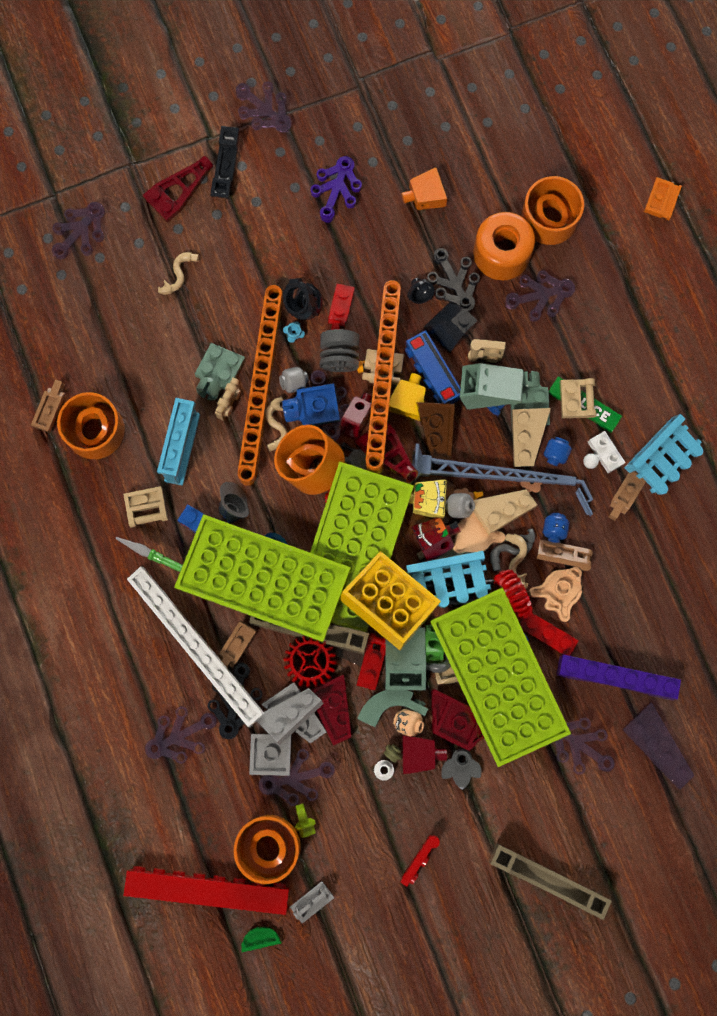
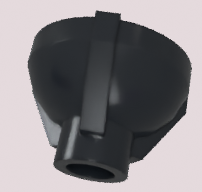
(420, 291)

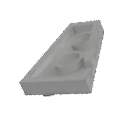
(289, 715)
(311, 728)

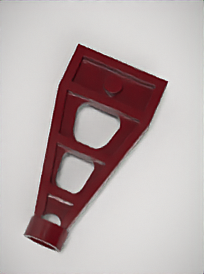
(162, 203)
(404, 468)

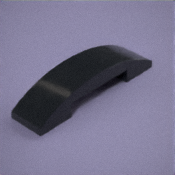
(226, 162)

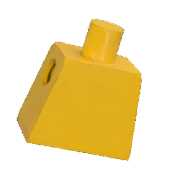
(405, 397)

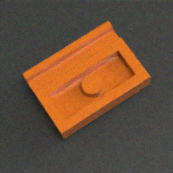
(662, 198)

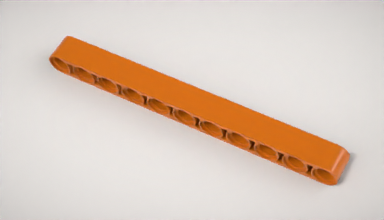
(260, 375)
(380, 383)

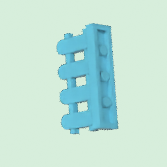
(651, 452)
(455, 565)

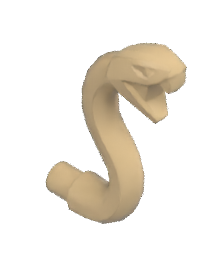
(183, 257)
(275, 405)
(521, 543)

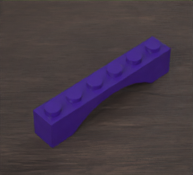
(617, 676)

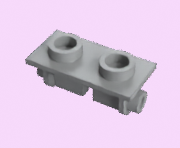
(311, 902)

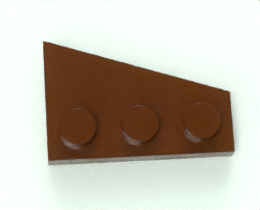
(437, 426)

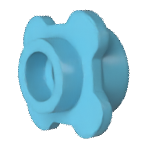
(295, 326)

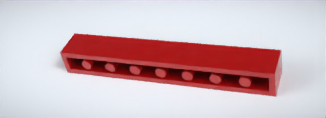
(206, 891)

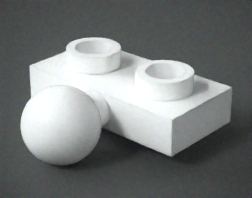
(604, 452)

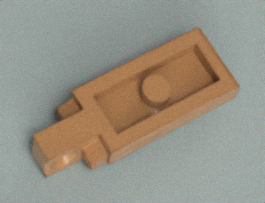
(49, 407)
(626, 494)
(237, 644)

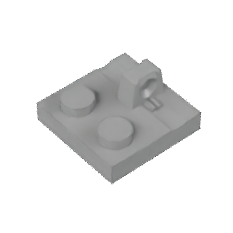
(268, 756)

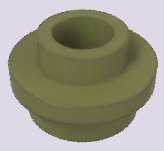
(393, 753)

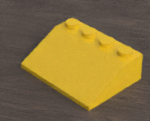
(389, 600)

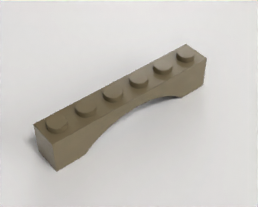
(336, 636)
(550, 881)

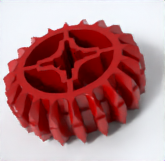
(515, 593)
(297, 650)

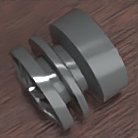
(339, 350)

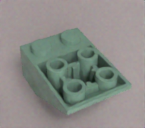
(490, 385)
(406, 667)

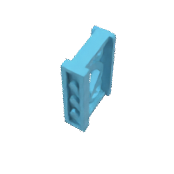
(179, 441)

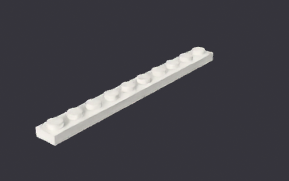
(196, 647)

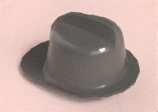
(233, 502)

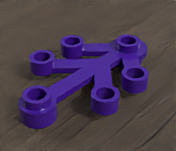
(337, 185)

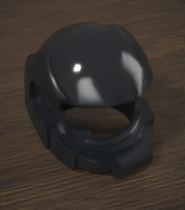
(307, 294)

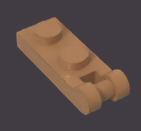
(565, 554)

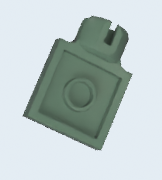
(217, 370)
(533, 394)

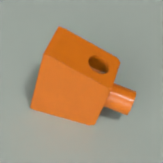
(426, 191)

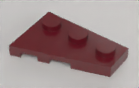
(335, 709)

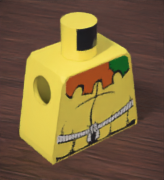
(429, 498)

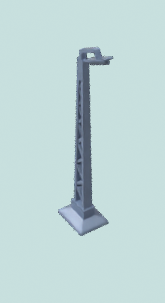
(423, 466)

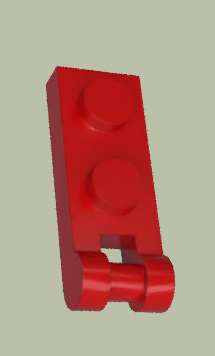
(371, 663)
(419, 860)

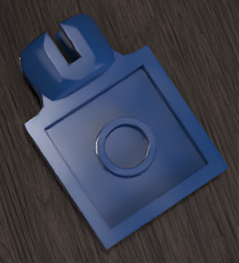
(312, 406)

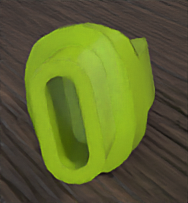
(305, 824)

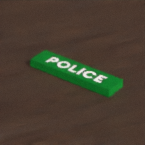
(605, 416)

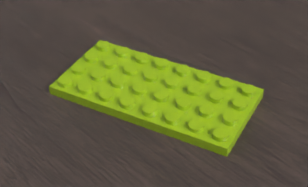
(358, 523)
(262, 578)
(500, 677)

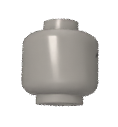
(293, 379)
(460, 505)

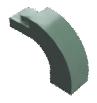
(382, 701)

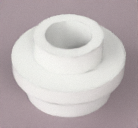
(388, 775)

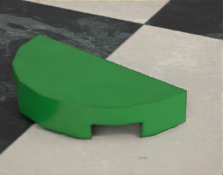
(259, 938)

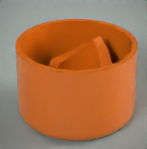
(557, 194)
(500, 263)
(78, 412)
(299, 450)
(252, 864)

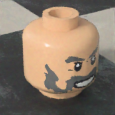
(408, 722)

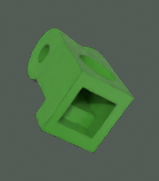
(434, 649)

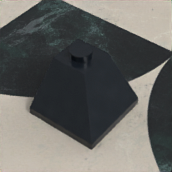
(451, 326)

